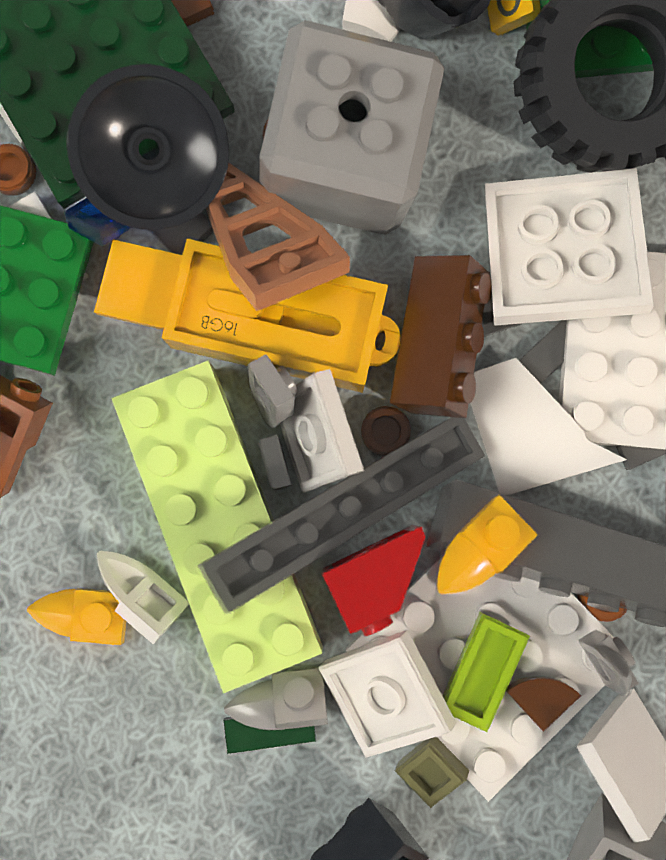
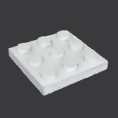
(567, 248)

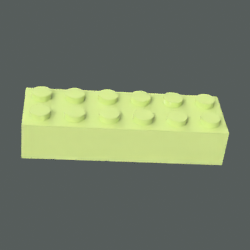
(205, 503)

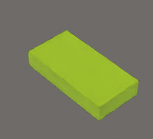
(484, 671)

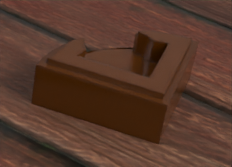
(542, 698)

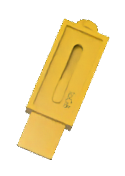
(210, 316)

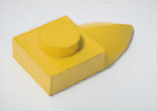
(483, 547)
(81, 615)

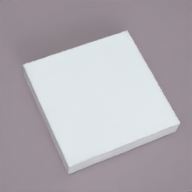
(320, 434)
(387, 694)
(629, 764)

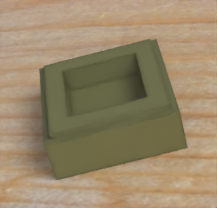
(432, 771)

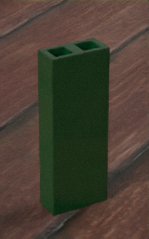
(246, 738)

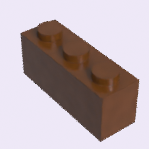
(441, 336)

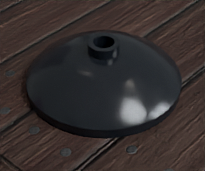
(137, 106)

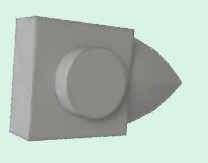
(271, 390)
(610, 660)
(282, 703)

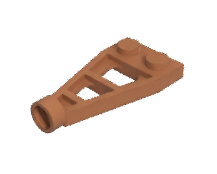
(280, 269)

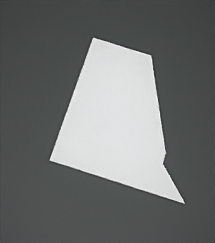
(529, 432)

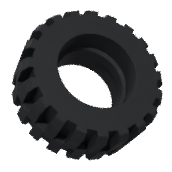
(555, 102)

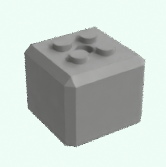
(340, 168)

